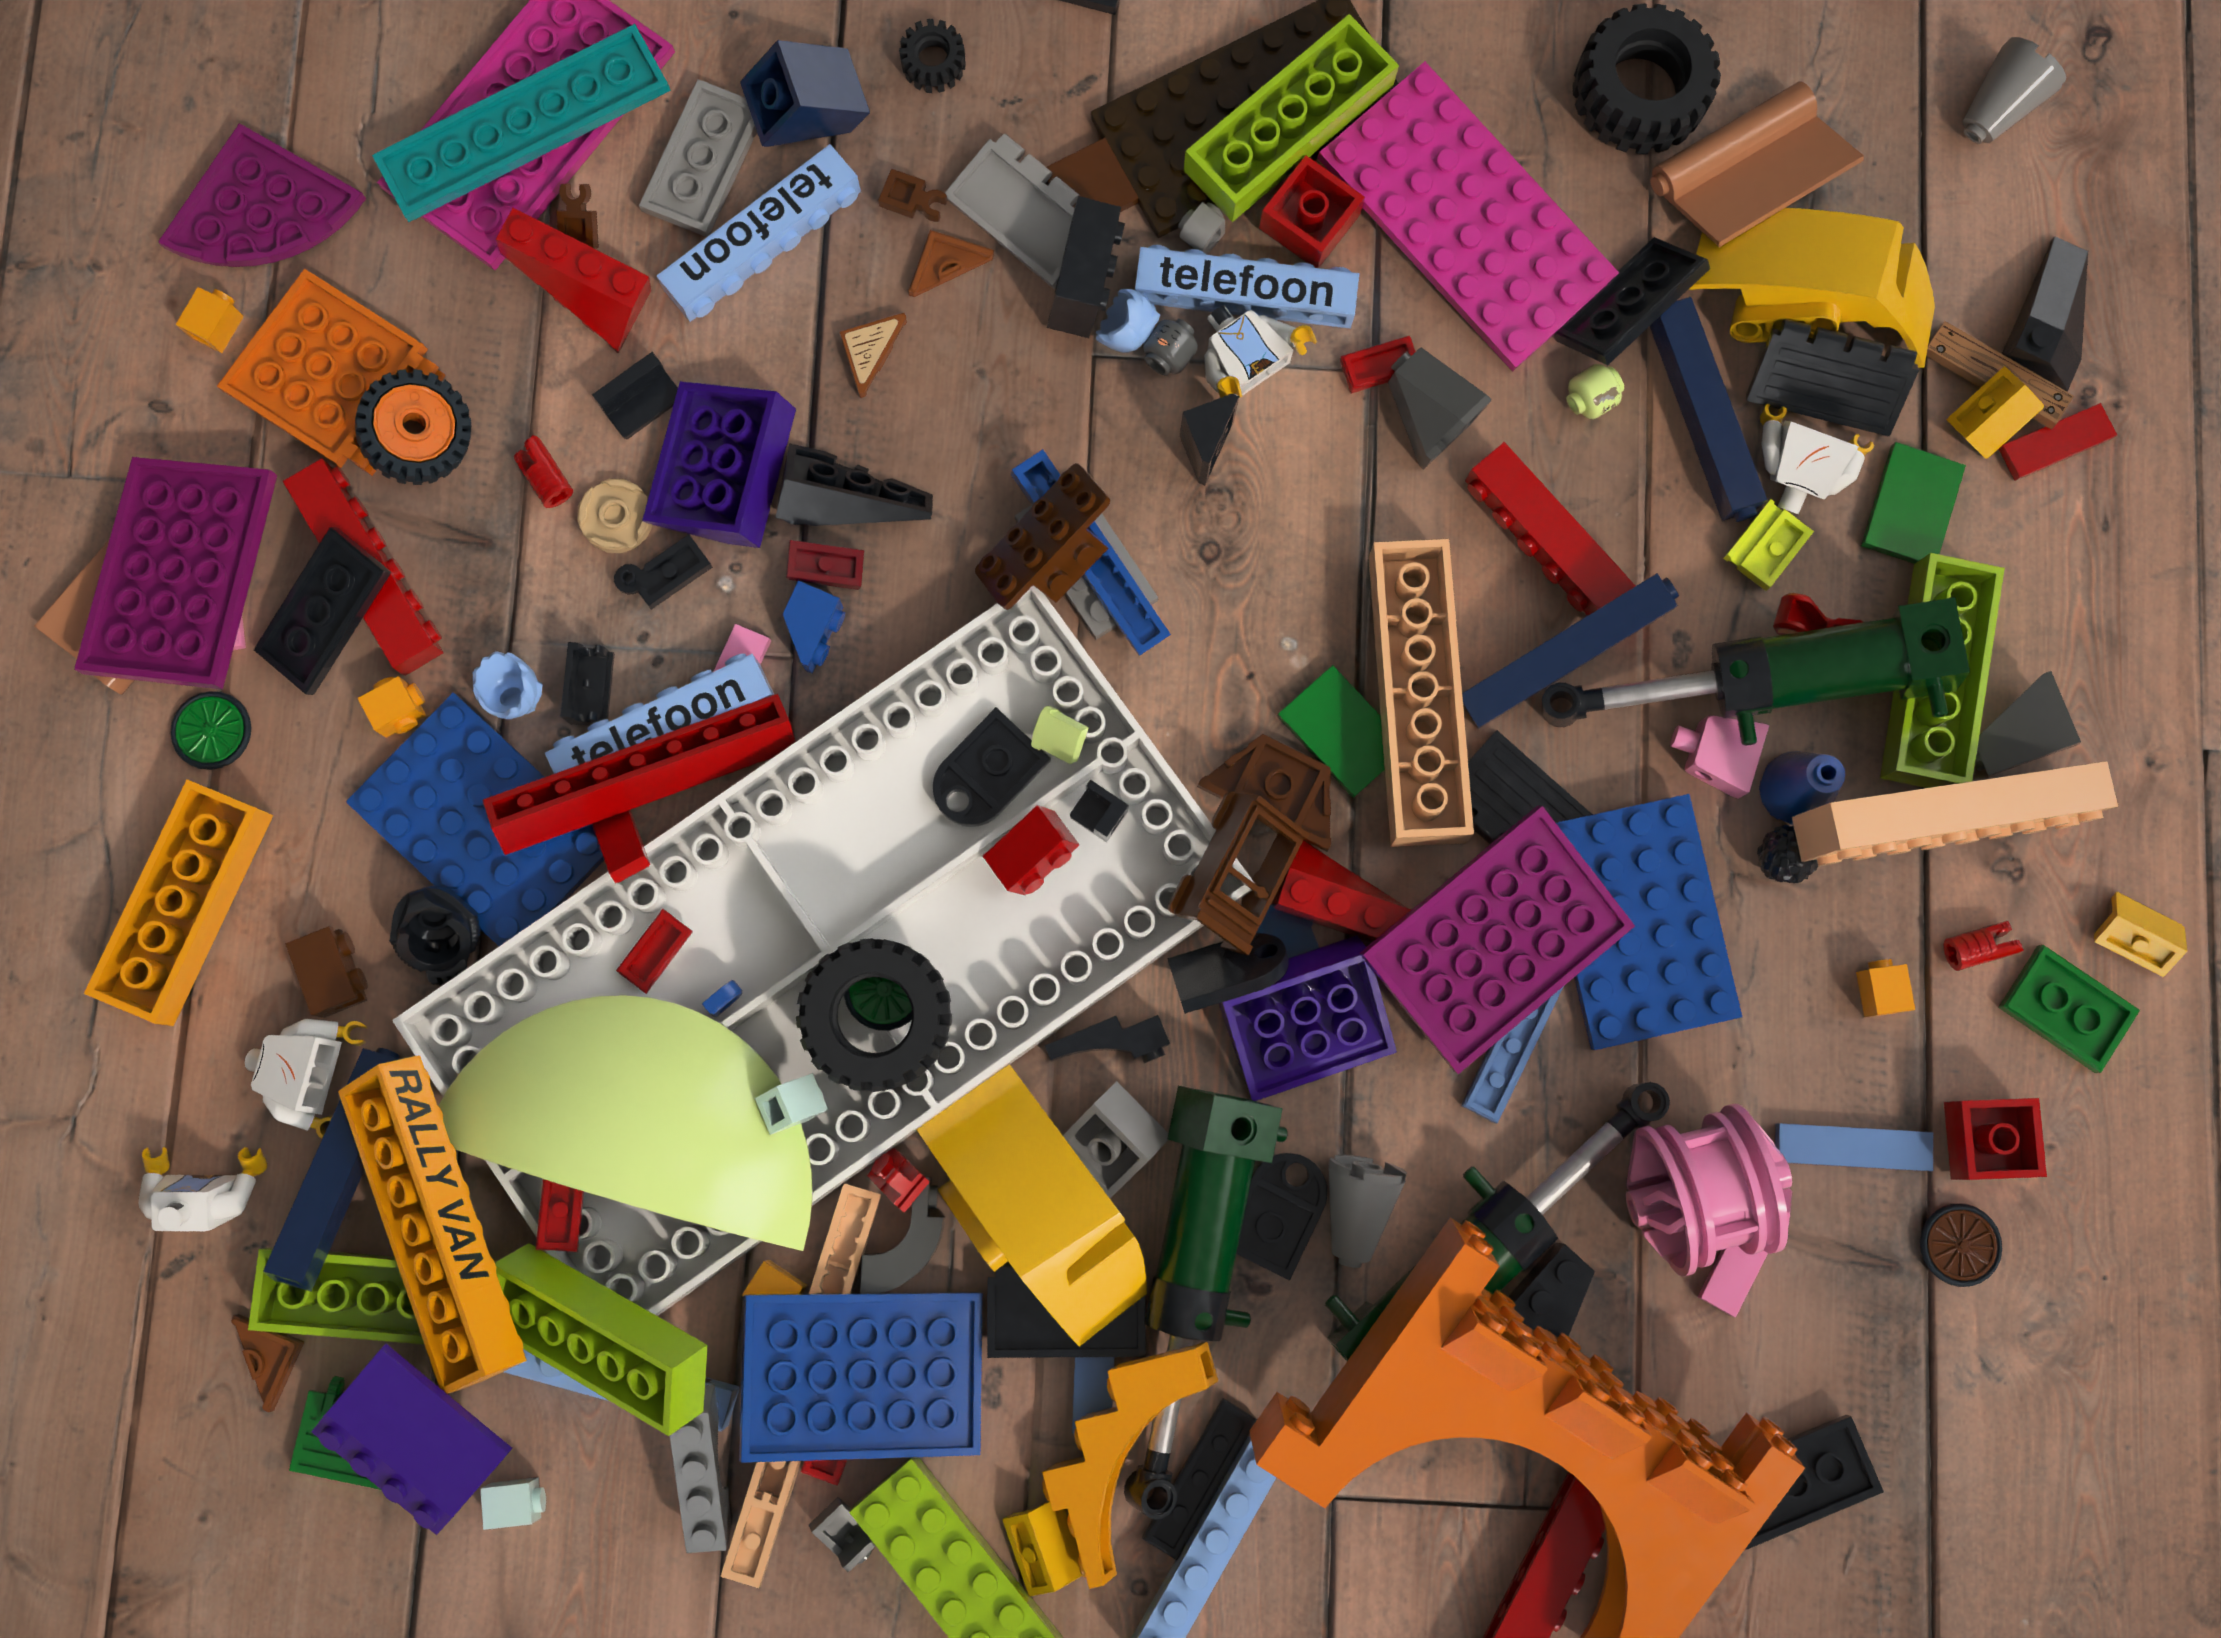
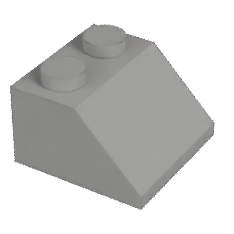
(1115, 1138)

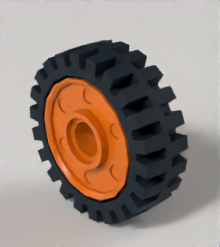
(418, 399)

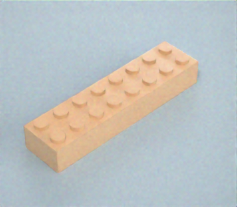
(1420, 693)
(1954, 814)

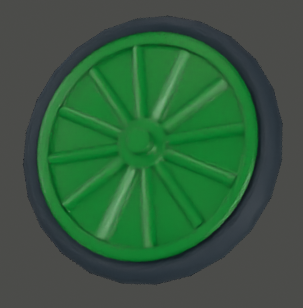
(211, 730)
(878, 1004)

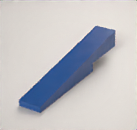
(1108, 574)

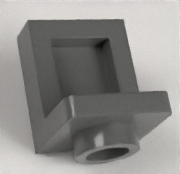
(842, 1534)

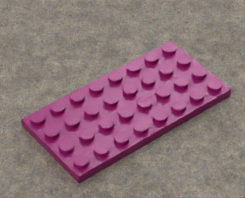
(533, 41)
(1468, 215)

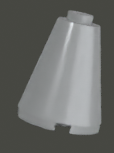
(2012, 89)
(1360, 1205)

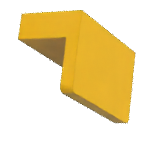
(1995, 412)
(2142, 935)
(1043, 1548)

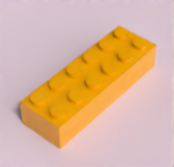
(178, 904)

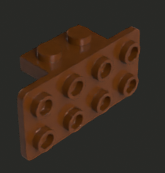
(1048, 543)

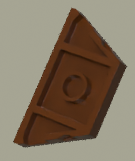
(1284, 779)

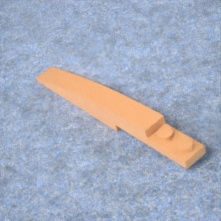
(774, 1481)

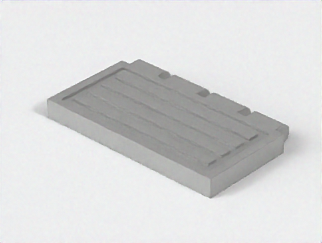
(1016, 205)

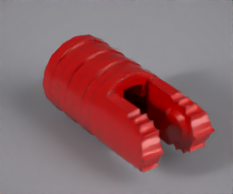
(543, 473)
(1979, 946)

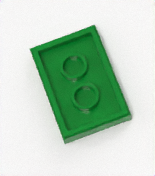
(1913, 504)
(1338, 730)
(2069, 1009)

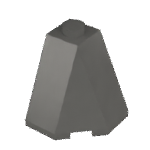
(1433, 403)
(2028, 729)

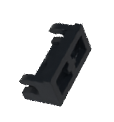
(587, 684)

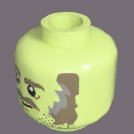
(1595, 391)

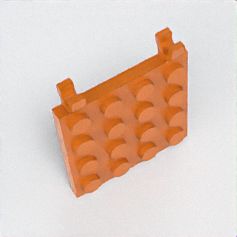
(315, 365)

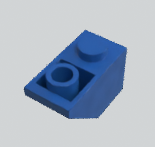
(810, 621)

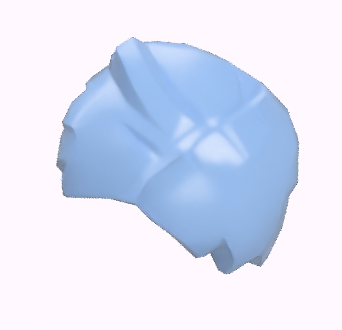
(1128, 321)
(506, 686)

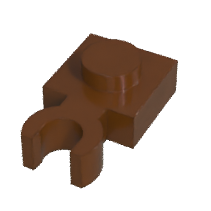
(907, 194)
(577, 220)

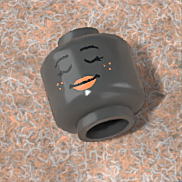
(1170, 347)

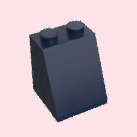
(803, 93)

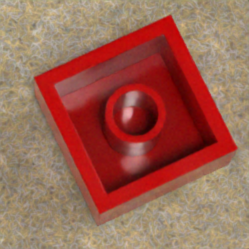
(1311, 212)
(1995, 1139)

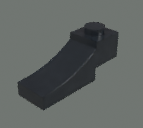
(1141, 1040)

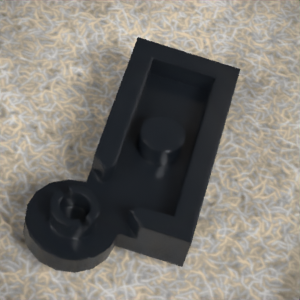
(664, 573)

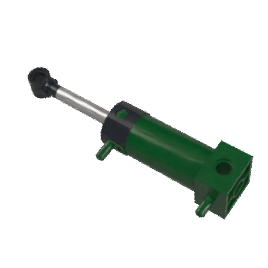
(1805, 668)
(1509, 1219)
(1199, 1249)

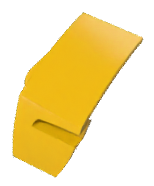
(1823, 273)
(1035, 1205)

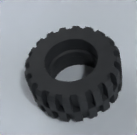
(1659, 38)
(821, 1003)

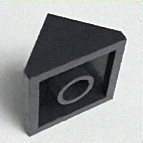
(1205, 432)

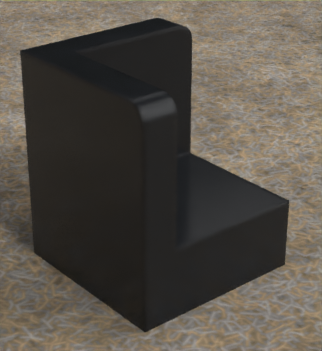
(1099, 811)

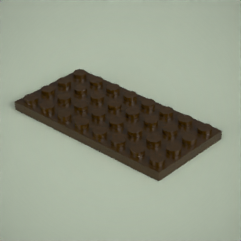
(1167, 116)

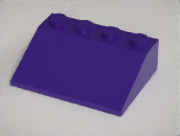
(720, 462)
(1310, 1022)
(411, 1439)

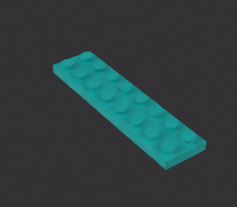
(521, 123)

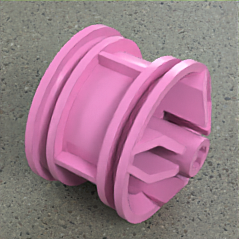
(1709, 1189)

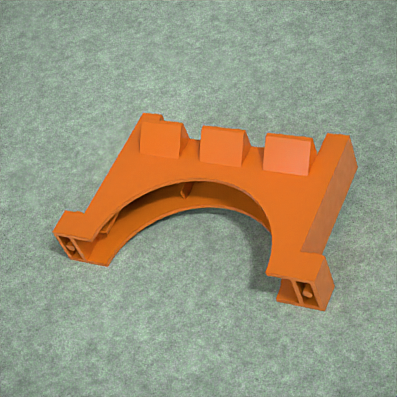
(1465, 1366)

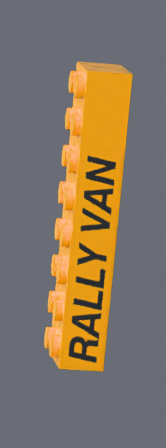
(431, 1224)

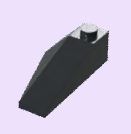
(2051, 321)
(827, 493)

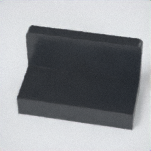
(637, 396)

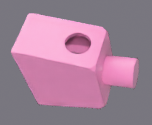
(1718, 754)

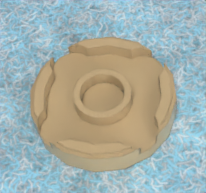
(613, 516)

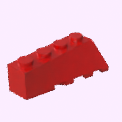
(580, 278)
(1336, 897)

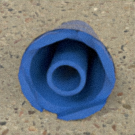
(1800, 783)

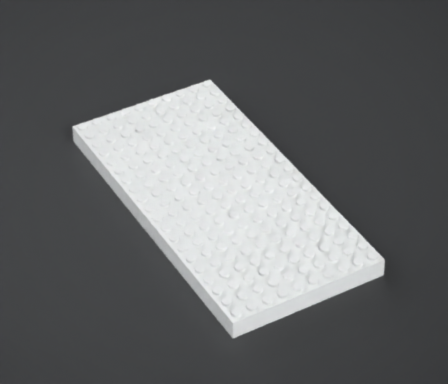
(847, 848)

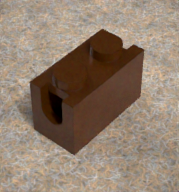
(327, 971)

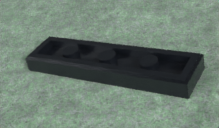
(1201, 1477)

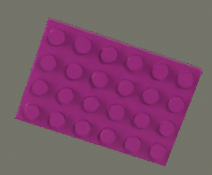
(176, 573)
(1497, 939)

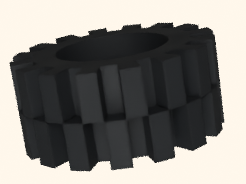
(928, 37)

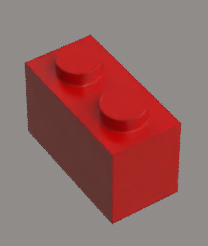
(1031, 851)

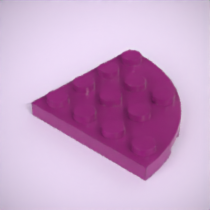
(258, 206)

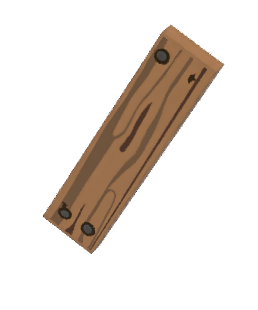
(1980, 363)

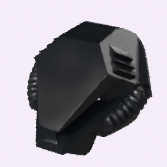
(435, 932)

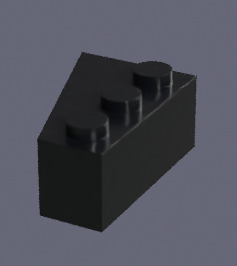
(1086, 266)
(1553, 1290)

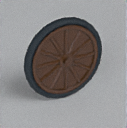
(1961, 1245)

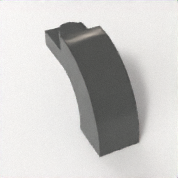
(895, 1267)

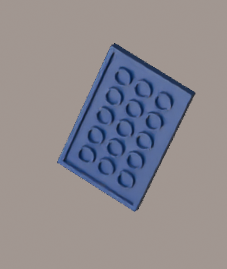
(435, 816)
(1674, 962)
(860, 1376)

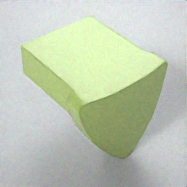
(1059, 735)

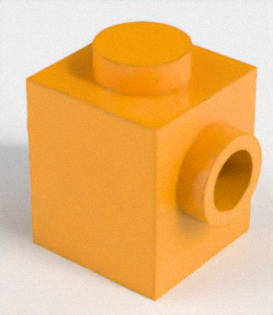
(393, 706)

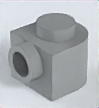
(1202, 227)

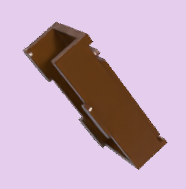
(1200, 895)

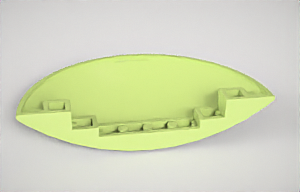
(640, 1111)

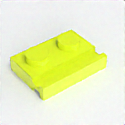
(1768, 545)

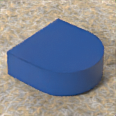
(723, 998)

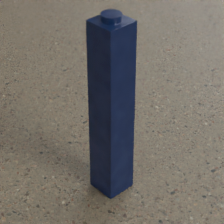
(1708, 412)
(1570, 649)
(322, 1196)

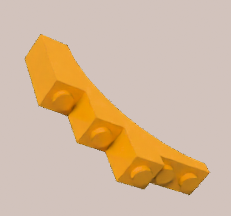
(1106, 1436)

